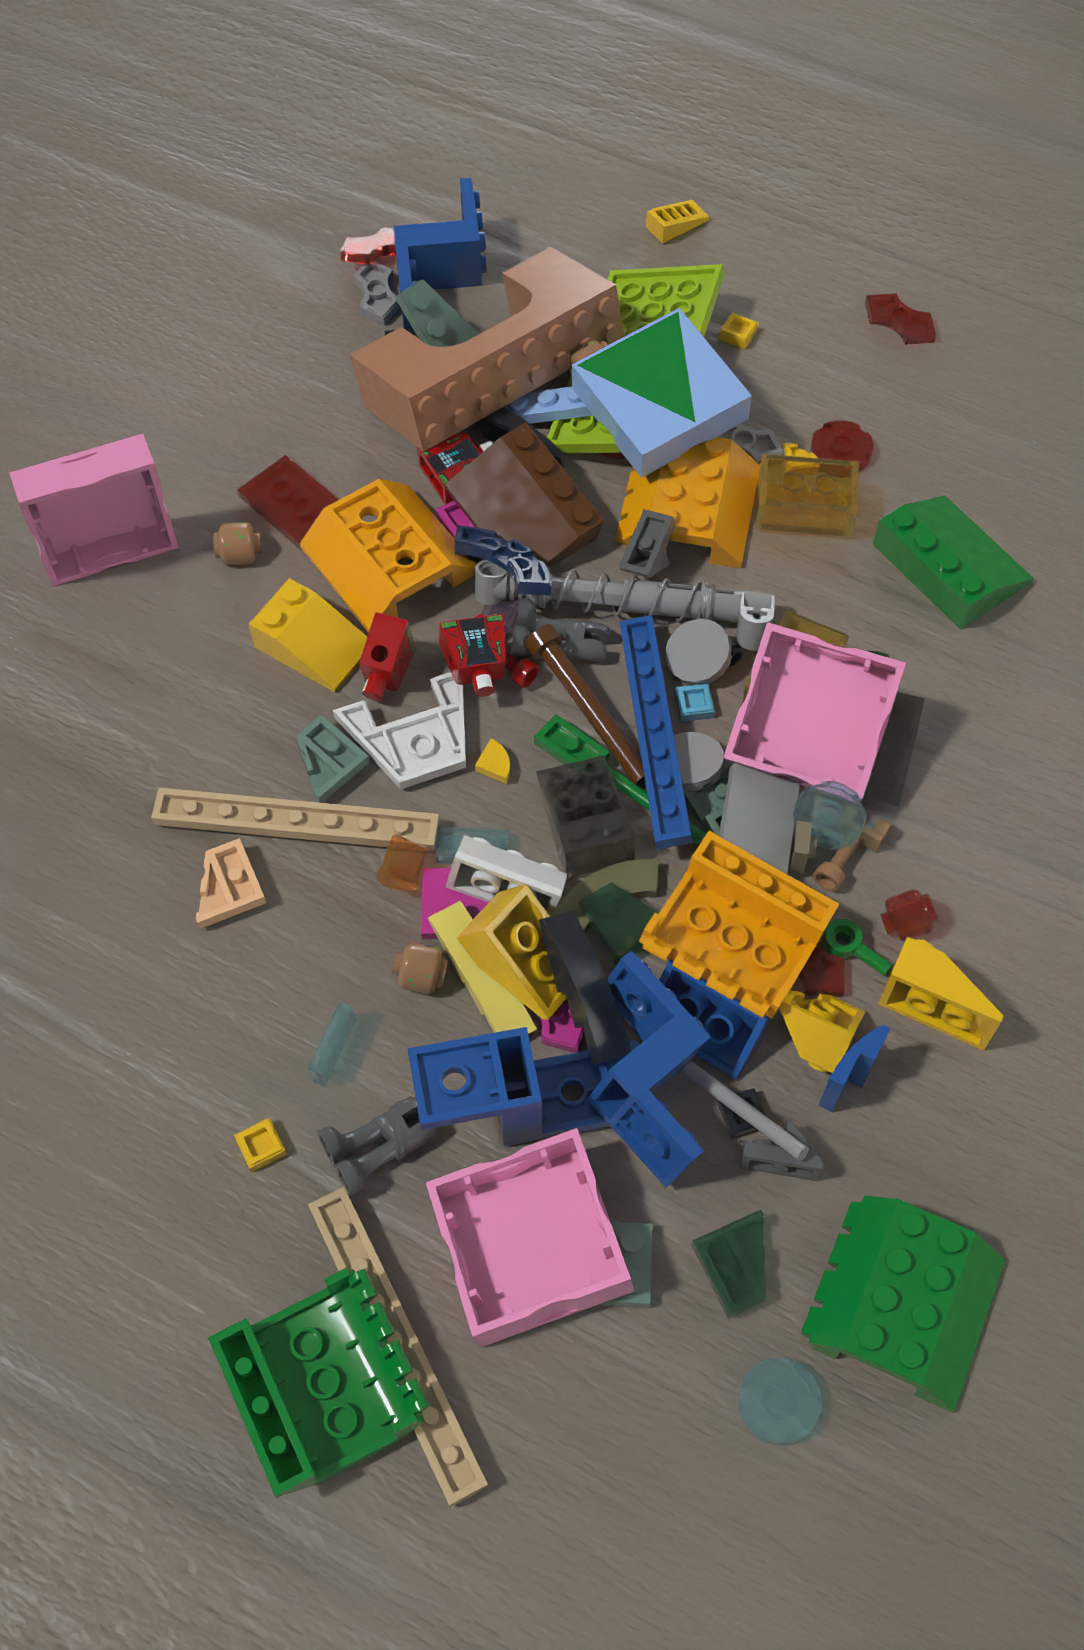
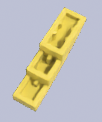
(494, 1001)

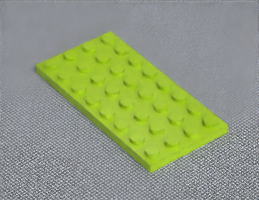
(643, 298)

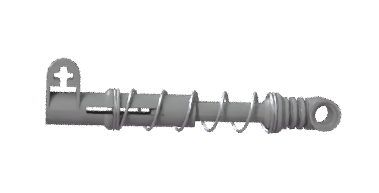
(746, 608)

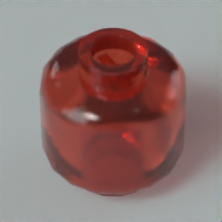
(909, 915)

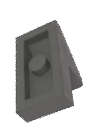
(647, 545)
(766, 1157)

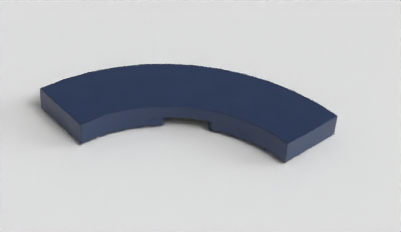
(513, 556)

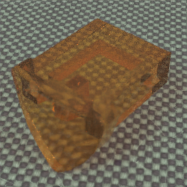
(402, 864)

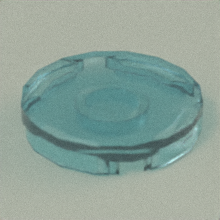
(834, 813)
(779, 1401)

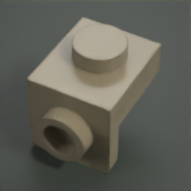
(802, 847)

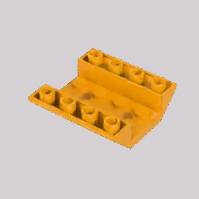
(363, 556)

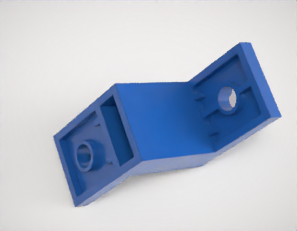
(443, 252)
(505, 1084)
(627, 1090)

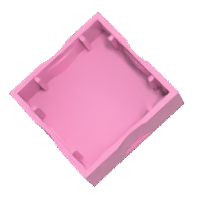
(95, 509)
(814, 710)
(529, 1238)

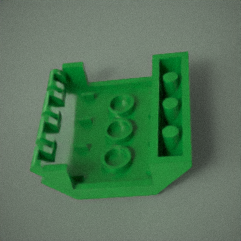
(906, 1296)
(320, 1383)

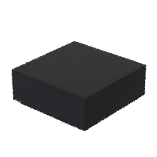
(735, 1124)

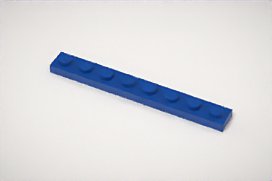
(655, 733)

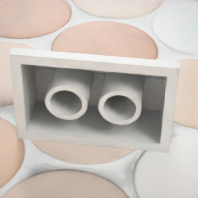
(486, 870)

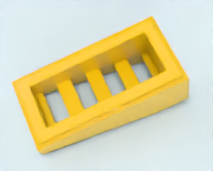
(664, 226)

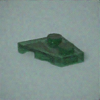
(617, 919)
(735, 1263)

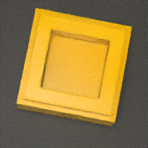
(738, 330)
(260, 1145)

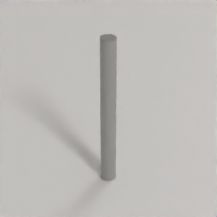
(746, 1111)

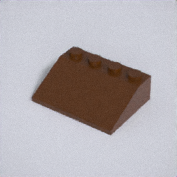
(526, 497)

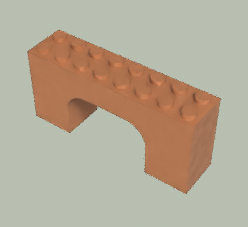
(442, 390)

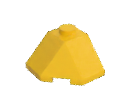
(820, 1027)

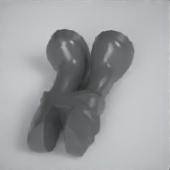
(581, 638)
(390, 1127)

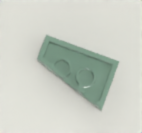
(433, 317)

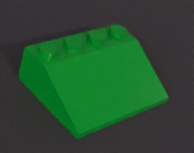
(949, 558)

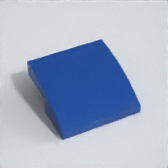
(854, 1066)

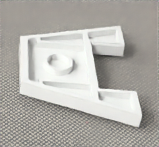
(416, 745)

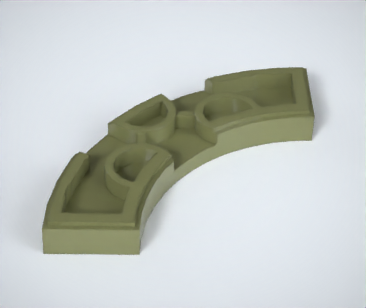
(633, 876)

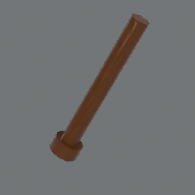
(545, 644)

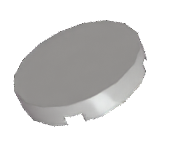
(698, 652)
(699, 759)

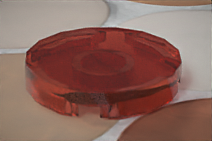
(843, 442)

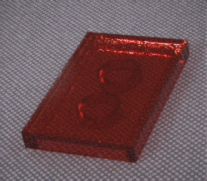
(287, 498)

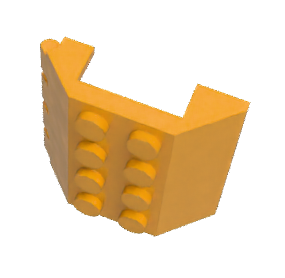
(707, 494)
(739, 925)

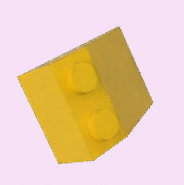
(308, 635)
(511, 949)
(939, 995)

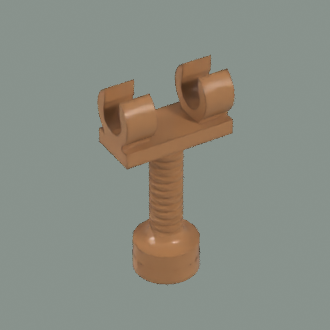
(830, 874)

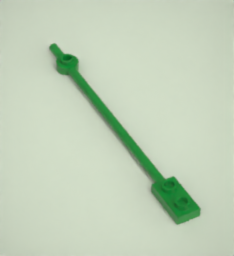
(571, 745)

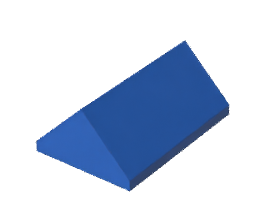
(732, 1028)

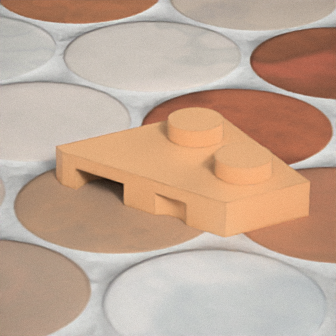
(227, 884)

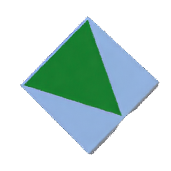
(661, 391)

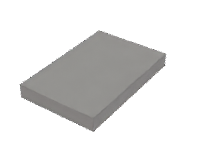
(760, 814)

